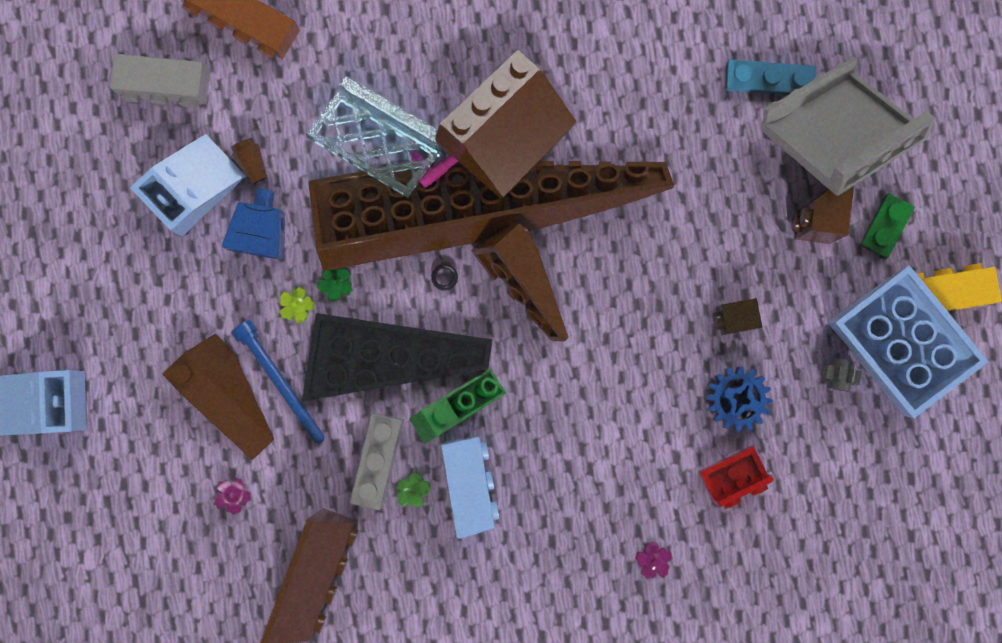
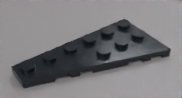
(371, 355)

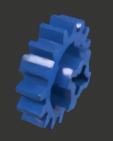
(743, 387)

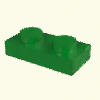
(887, 226)

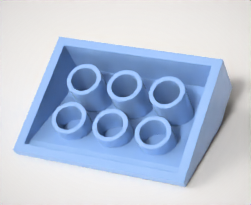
(908, 342)

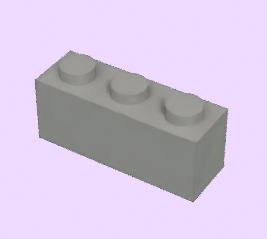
(160, 80)
(377, 461)

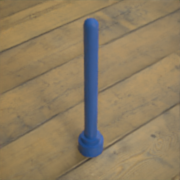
(247, 336)

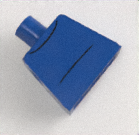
(257, 228)

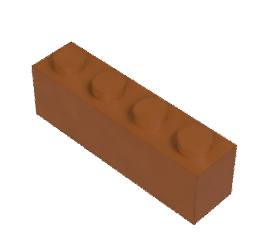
(249, 22)

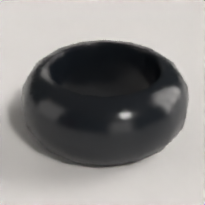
(444, 287)

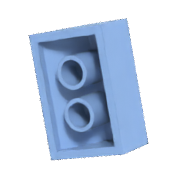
(469, 486)

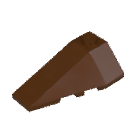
(517, 262)
(217, 387)

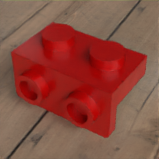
(735, 477)

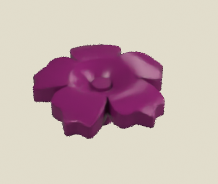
(231, 495)
(654, 561)

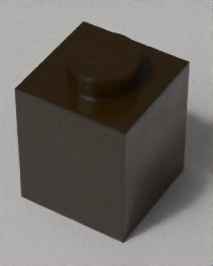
(737, 317)

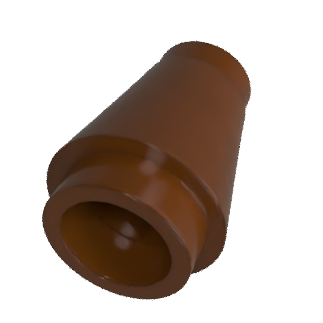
(250, 160)

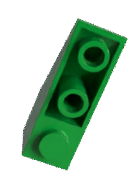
(457, 406)

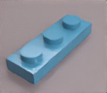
(767, 76)

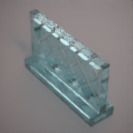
(387, 115)

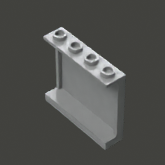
(843, 127)

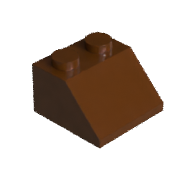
(824, 218)

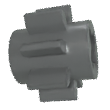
(841, 374)

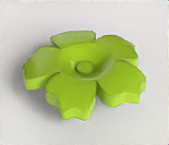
(296, 305)

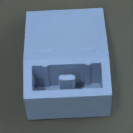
(188, 184)
(42, 402)

